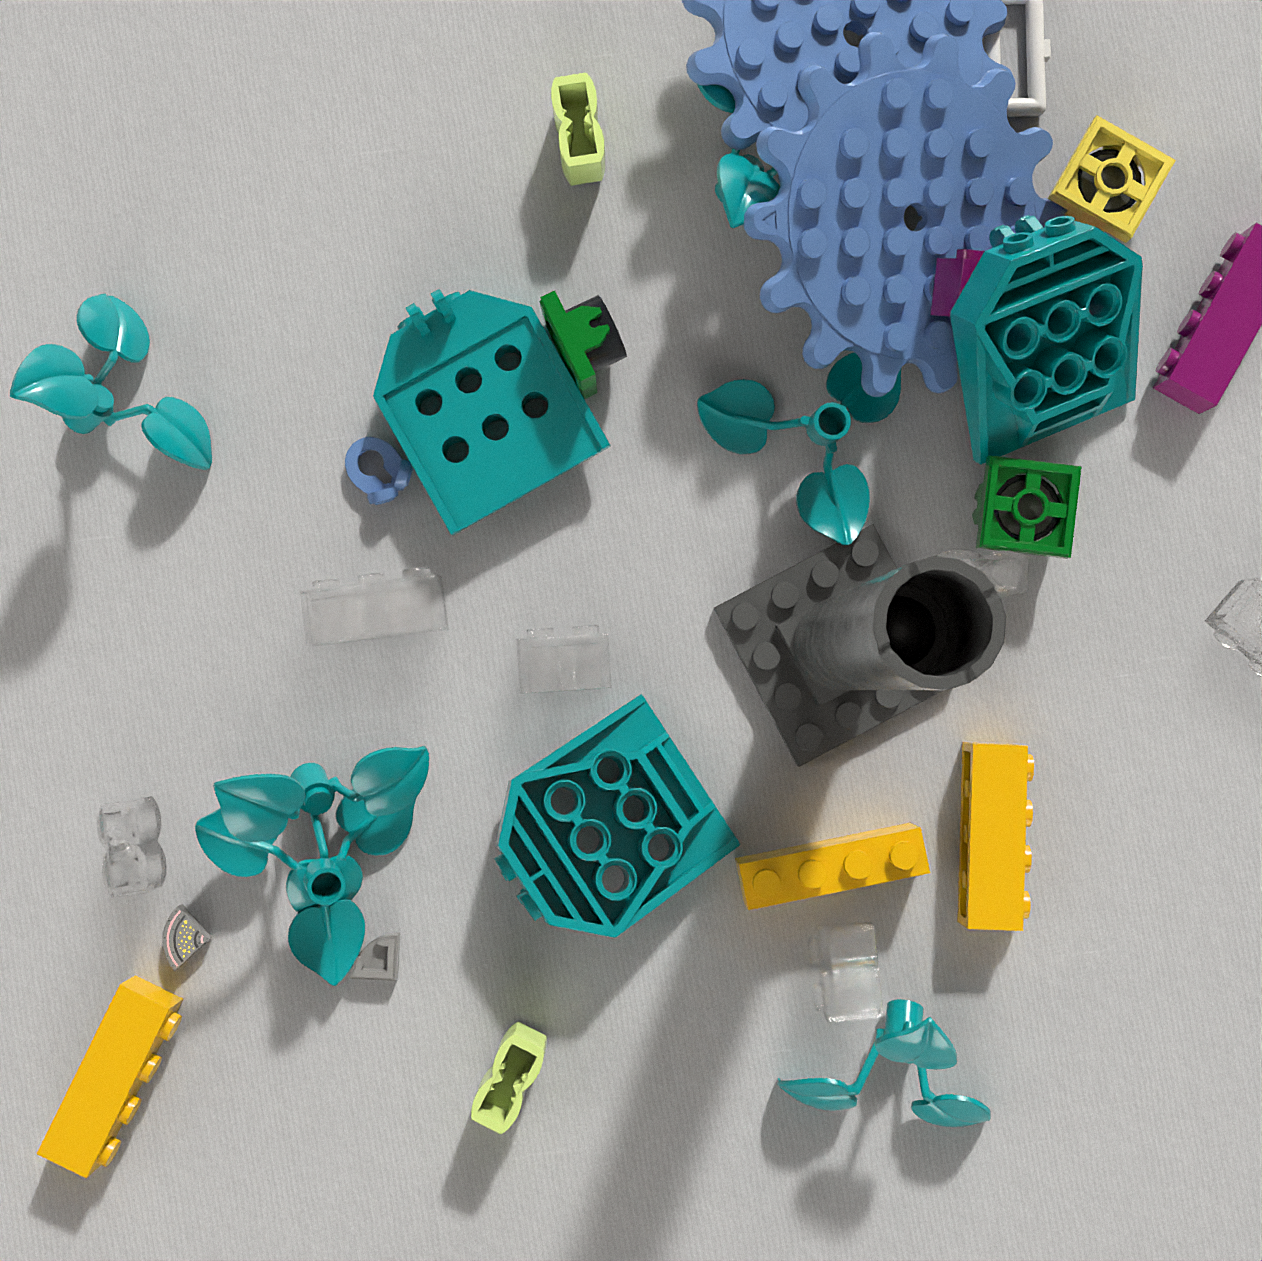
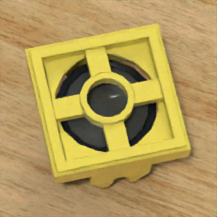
(1107, 183)

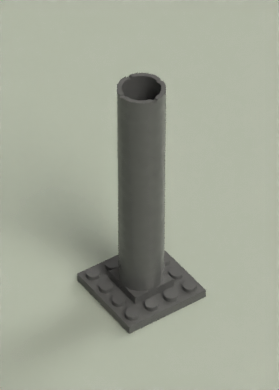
(860, 640)

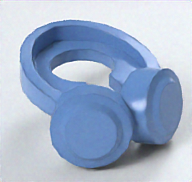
(376, 490)

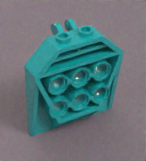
(1046, 332)
(467, 338)
(542, 846)

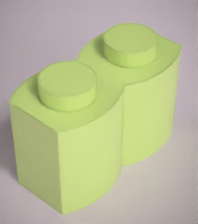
(578, 128)
(512, 1072)

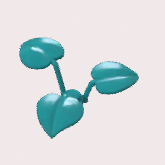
(739, 177)
(58, 383)
(827, 501)
(260, 804)
(325, 936)
(905, 1041)

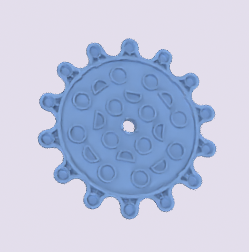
(770, 42)
(843, 196)

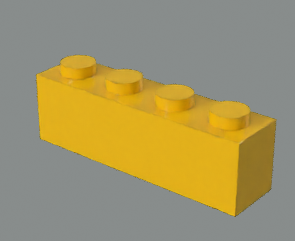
(994, 836)
(832, 865)
(111, 1076)

